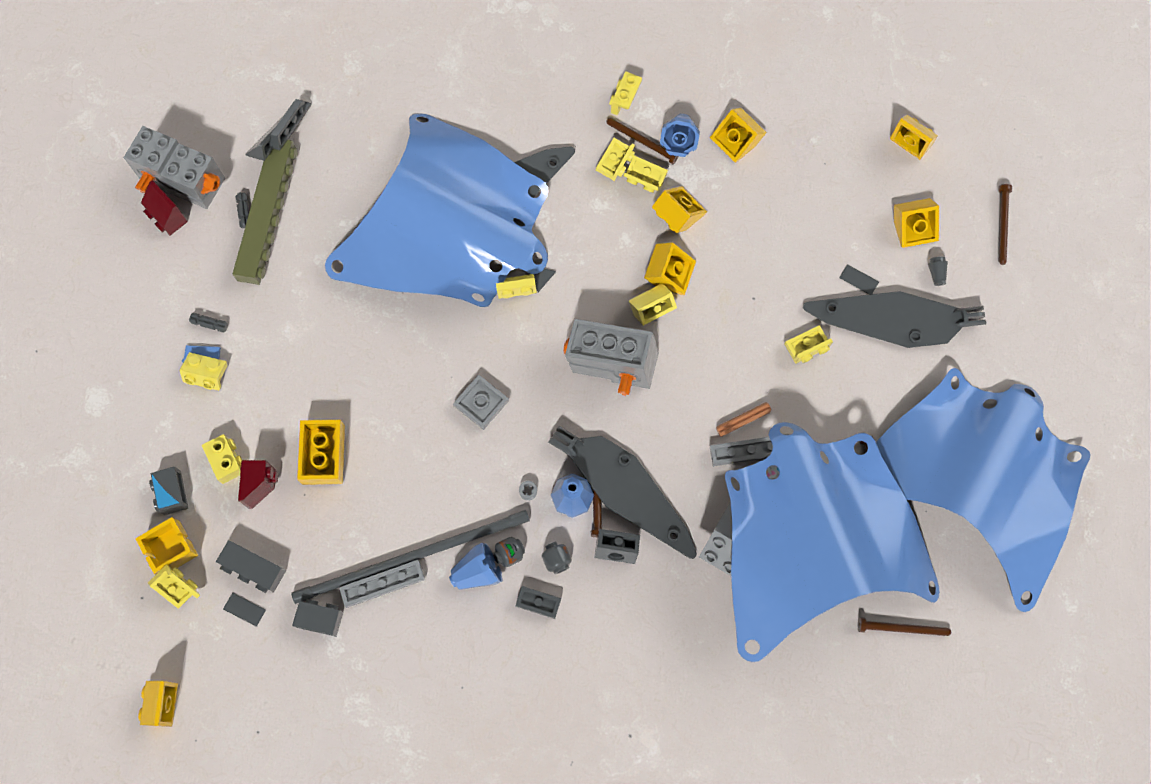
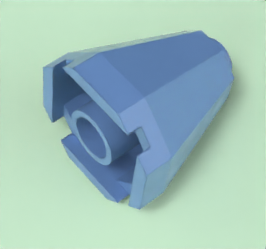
(680, 136)
(572, 495)
(476, 569)

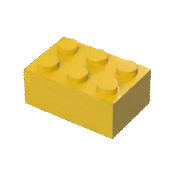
(321, 452)

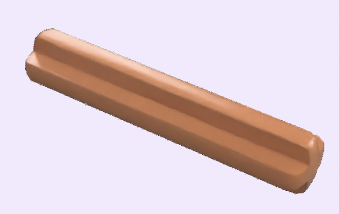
(743, 419)

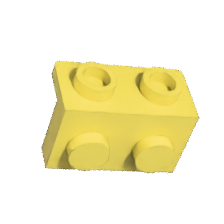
(625, 92)
(614, 159)
(645, 173)
(516, 286)
(808, 344)
(203, 371)
(173, 586)

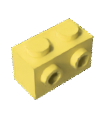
(652, 304)
(223, 458)

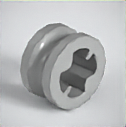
(534, 490)

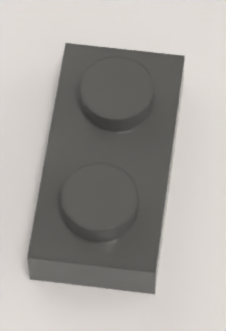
(538, 602)

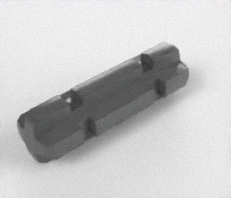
(242, 208)
(208, 322)

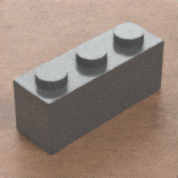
(250, 567)

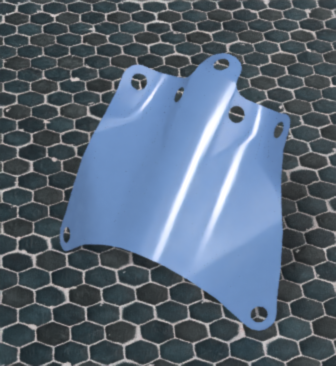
(446, 220)
(991, 473)
(818, 536)

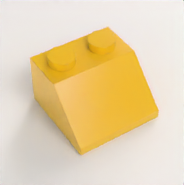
(738, 134)
(913, 136)
(678, 209)
(917, 222)
(670, 267)
(158, 703)

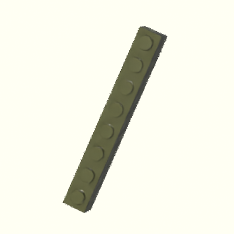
(264, 215)

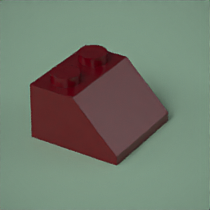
(162, 209)
(256, 481)

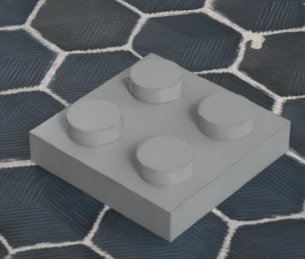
(481, 402)

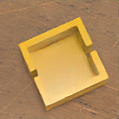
(167, 544)

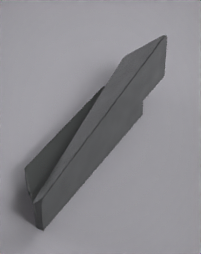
(280, 132)

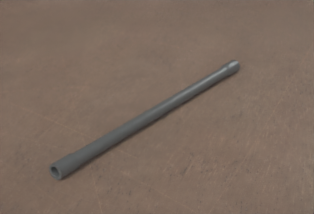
(311, 591)

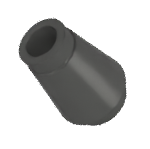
(938, 270)

